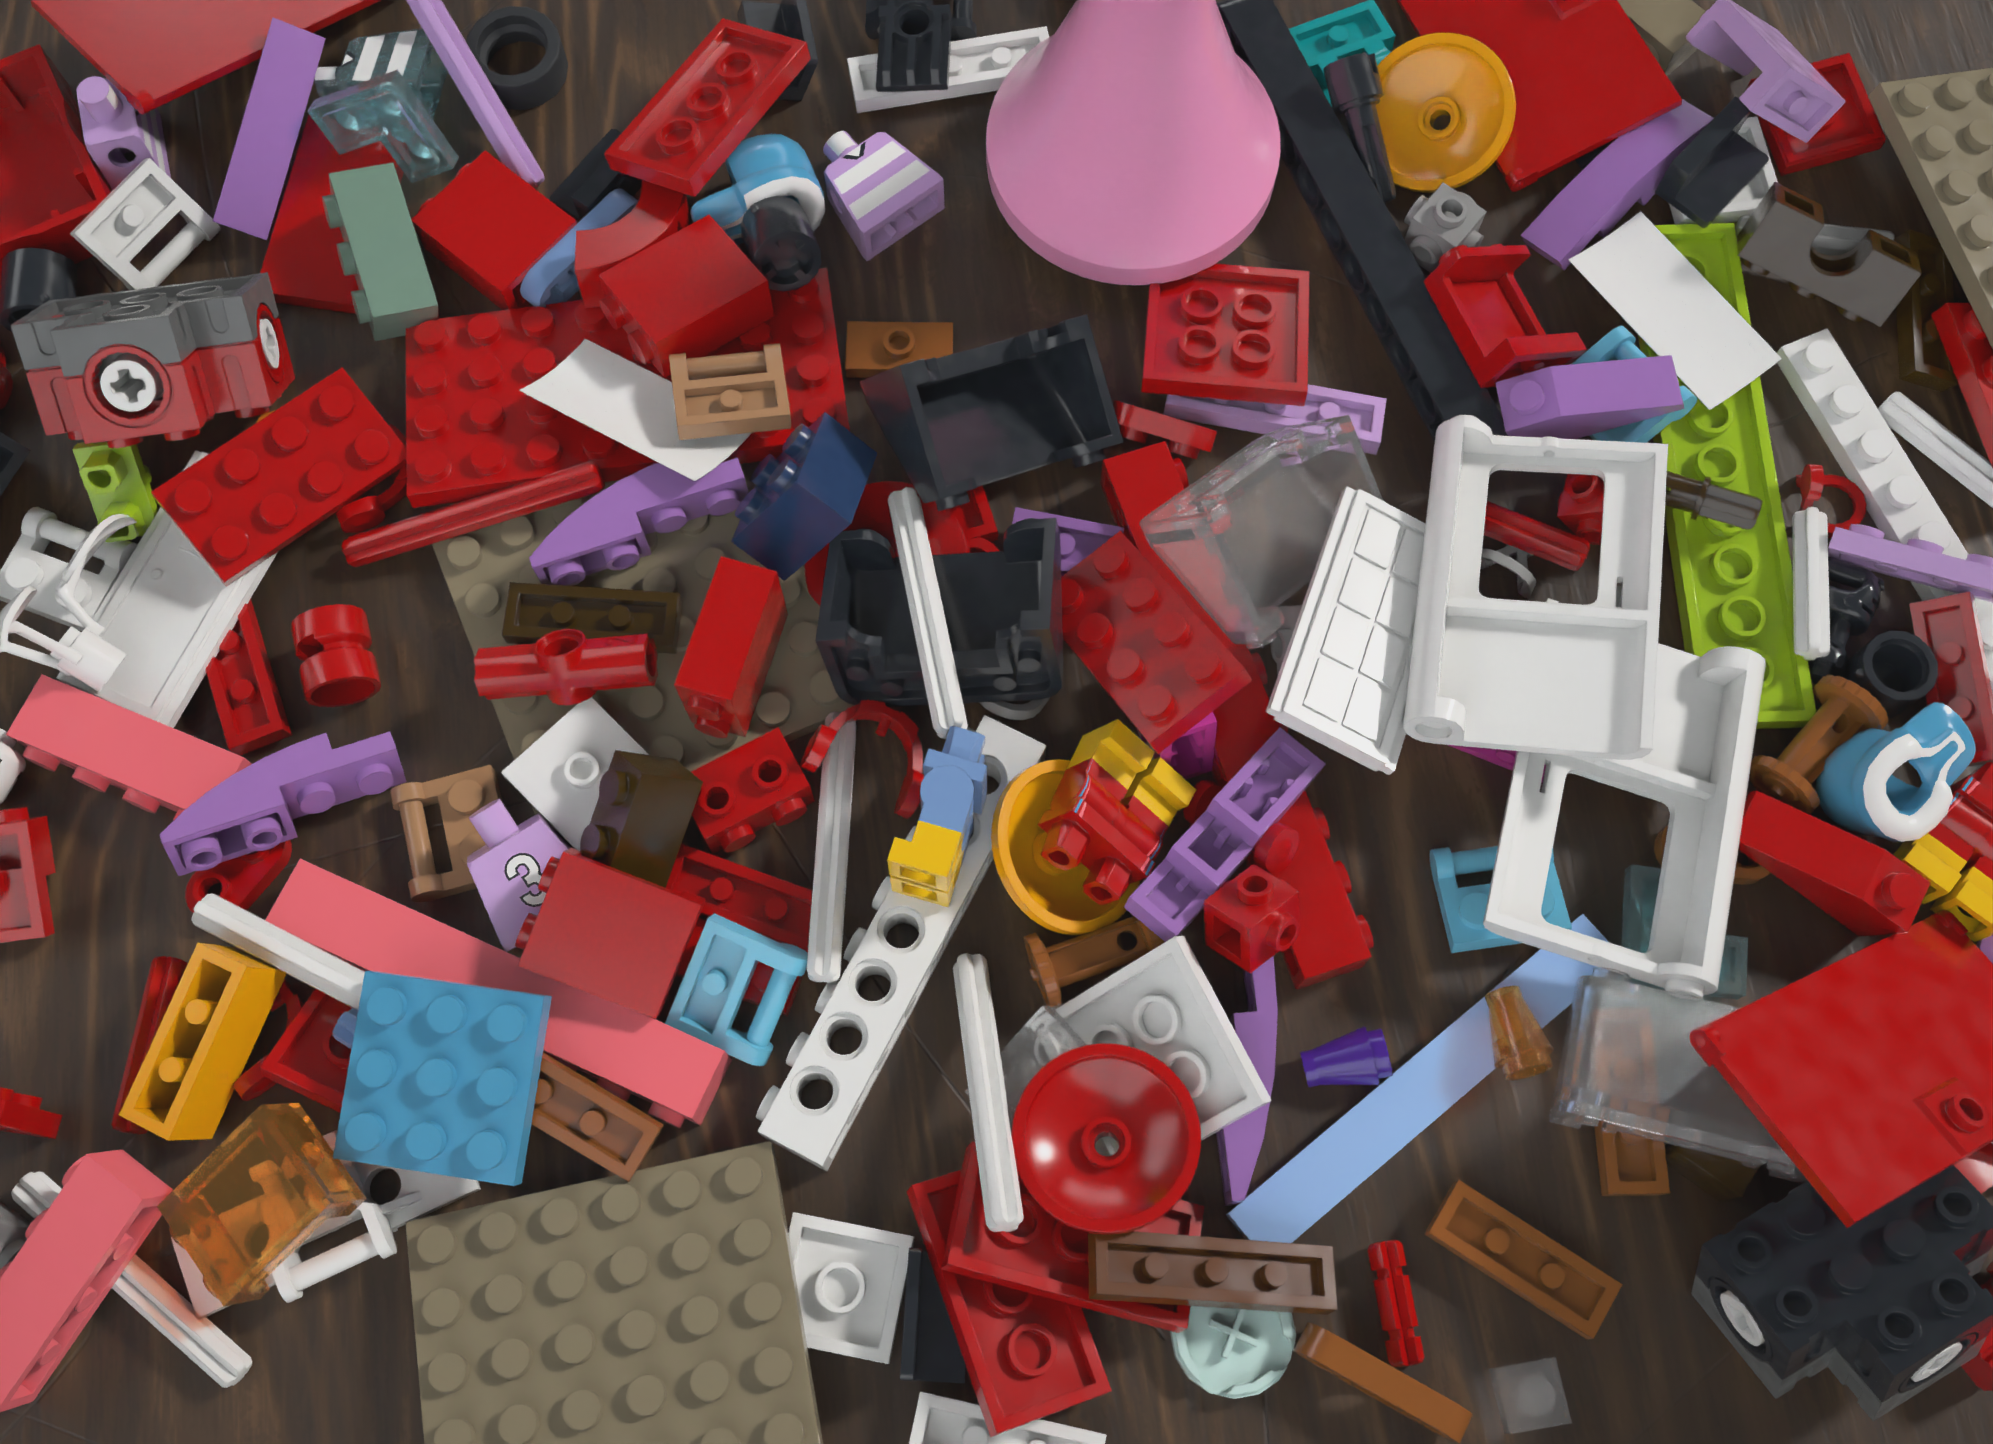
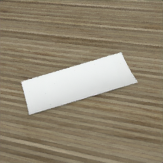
(1676, 310)
(630, 408)

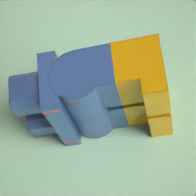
(949, 796)

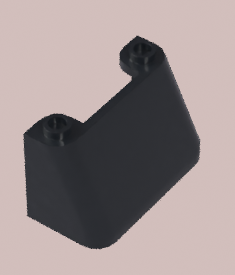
(996, 410)
(996, 608)

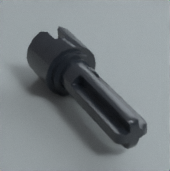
(1355, 91)

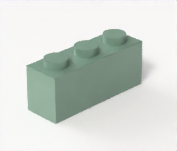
(380, 250)

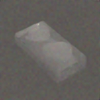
(1031, 1049)

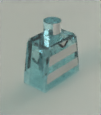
(383, 53)

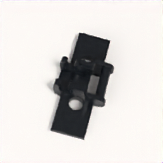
(916, 41)

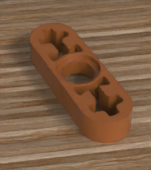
(1383, 1383)

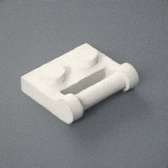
(134, 216)
(31, 567)

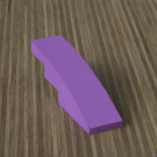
(269, 129)
(1612, 184)
(1224, 835)
(1257, 1031)

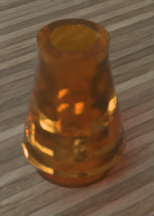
(1516, 1035)

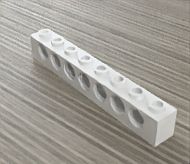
(820, 1132)

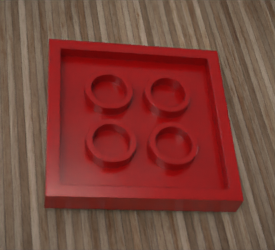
(1229, 335)

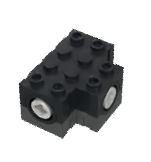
(1872, 1302)

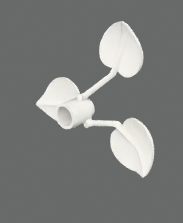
(77, 652)

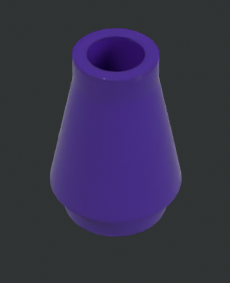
(1348, 1060)

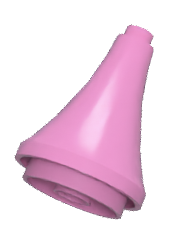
(1133, 142)

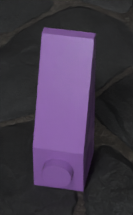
(1588, 397)

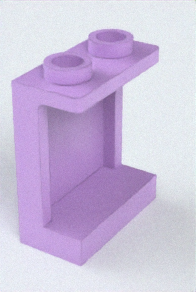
(1788, 90)

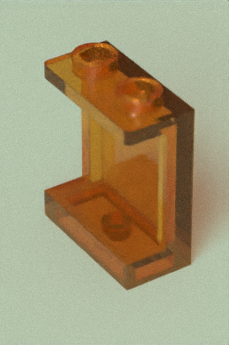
(258, 1200)

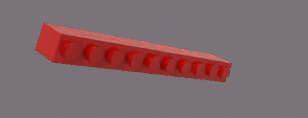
(1330, 933)

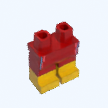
(1112, 811)
(1960, 855)

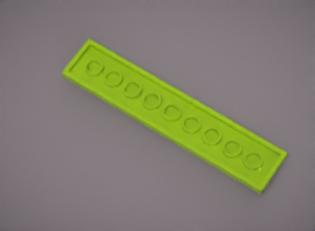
(1730, 579)

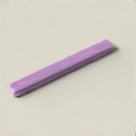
(476, 89)

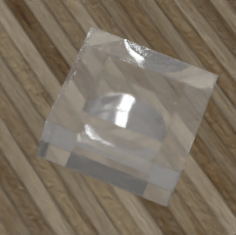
(1530, 1395)

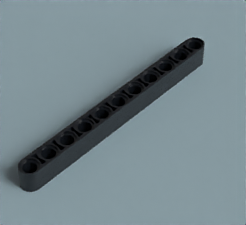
(1357, 223)

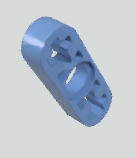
(554, 274)

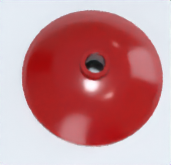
(1098, 1095)

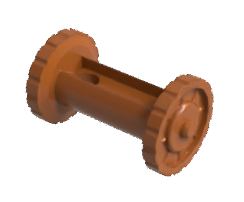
(1803, 760)
(1084, 956)

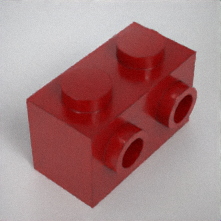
(750, 791)

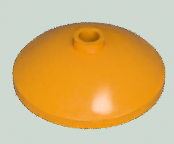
(1438, 78)
(1038, 888)

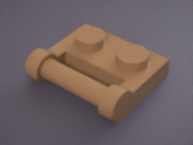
(730, 393)
(458, 799)

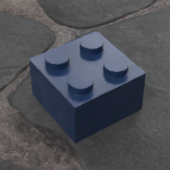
(803, 495)

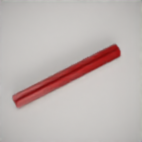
(473, 514)

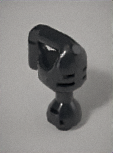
(1848, 613)

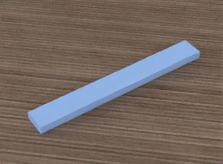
(1401, 1106)

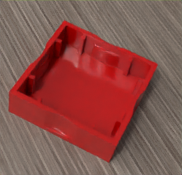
(44, 163)

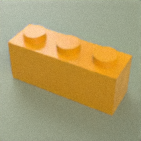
(202, 1043)

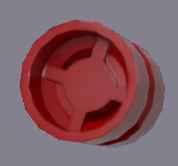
(335, 655)

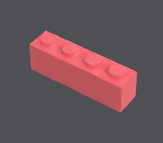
(118, 748)
(71, 1265)

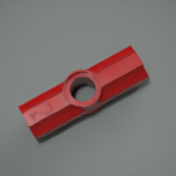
(566, 666)

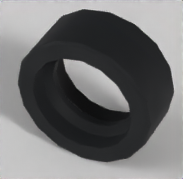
(523, 25)

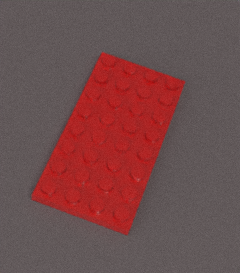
(481, 434)

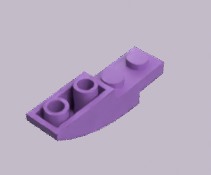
(614, 523)
(258, 803)

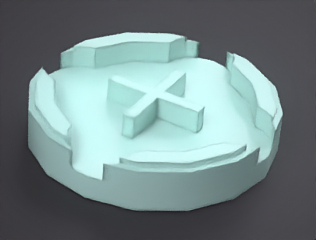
(1235, 1349)

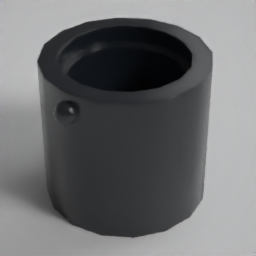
(781, 243)
(32, 279)
(1894, 670)

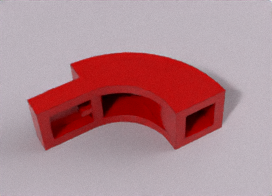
(654, 218)

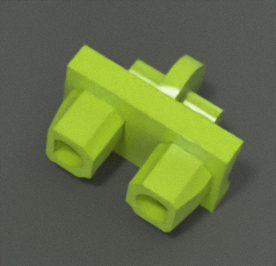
(117, 485)

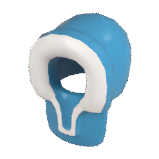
(759, 170)
(1865, 796)

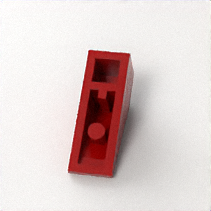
(1832, 868)

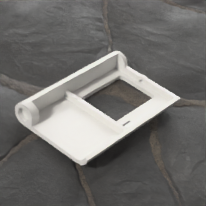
(1535, 669)
(1699, 772)

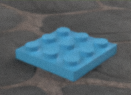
(442, 1077)

